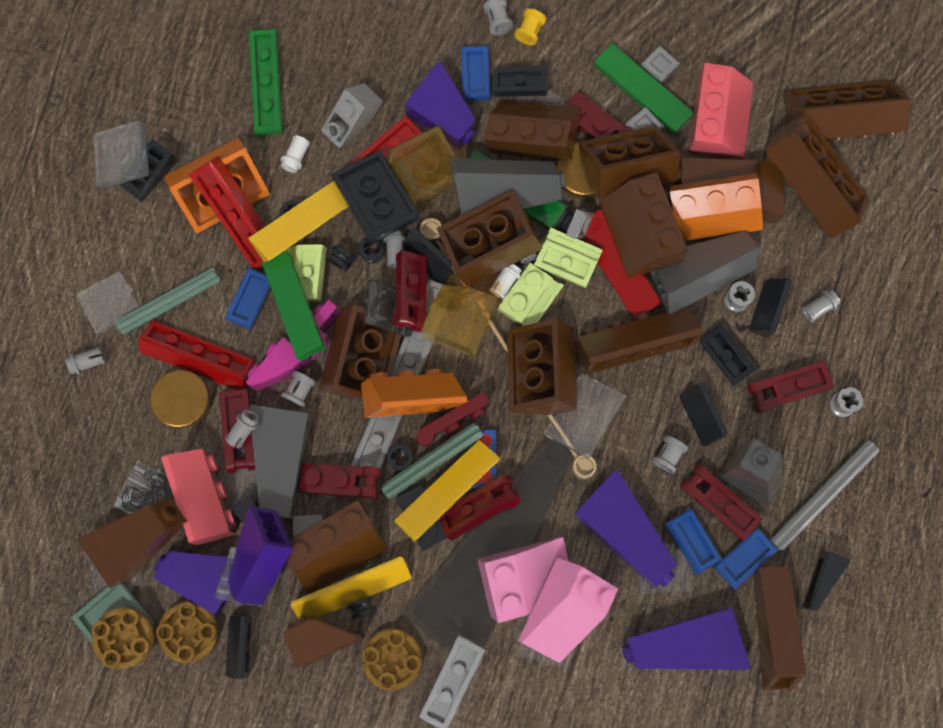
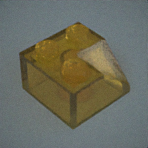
(423, 165)
(459, 318)

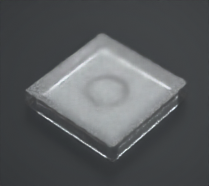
(120, 154)

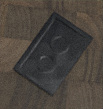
(375, 197)

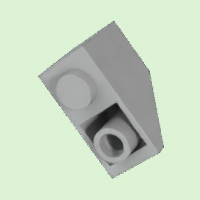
(351, 114)

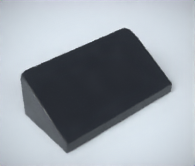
(437, 264)
(770, 306)
(729, 353)
(703, 414)
(238, 647)

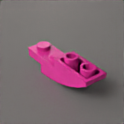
(281, 356)

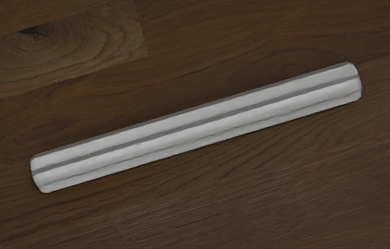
(824, 495)

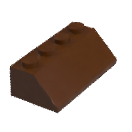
(851, 108)
(817, 175)
(637, 340)

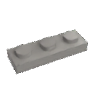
(452, 682)

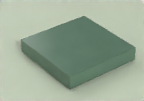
(103, 602)

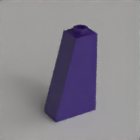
(624, 528)
(695, 643)

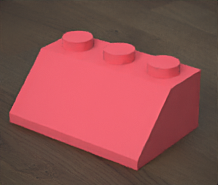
(721, 112)
(199, 496)

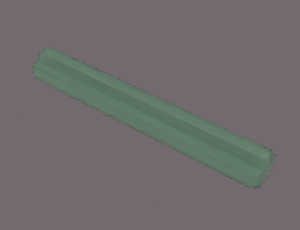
(167, 301)
(431, 460)

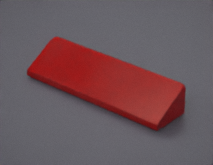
(230, 206)
(634, 292)
(195, 355)

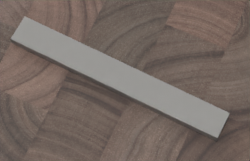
(382, 430)

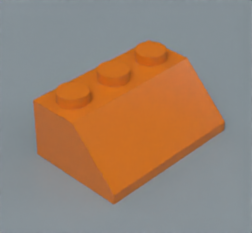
(191, 199)
(717, 207)
(411, 393)

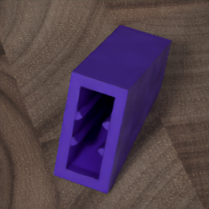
(440, 104)
(258, 556)
(193, 577)

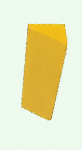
(298, 222)
(447, 490)
(352, 589)

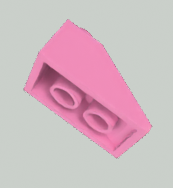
(517, 576)
(566, 610)

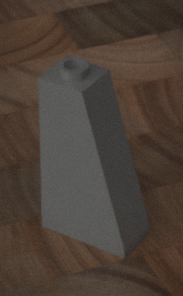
(483, 180)
(706, 269)
(279, 456)
(754, 472)

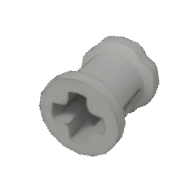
(497, 16)
(740, 289)
(298, 389)
(854, 400)
(670, 454)

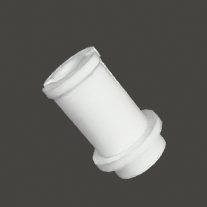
(292, 160)
(505, 281)

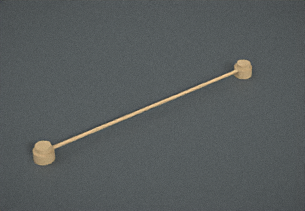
(582, 467)

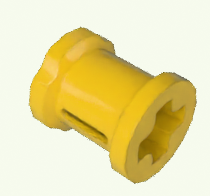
(530, 27)

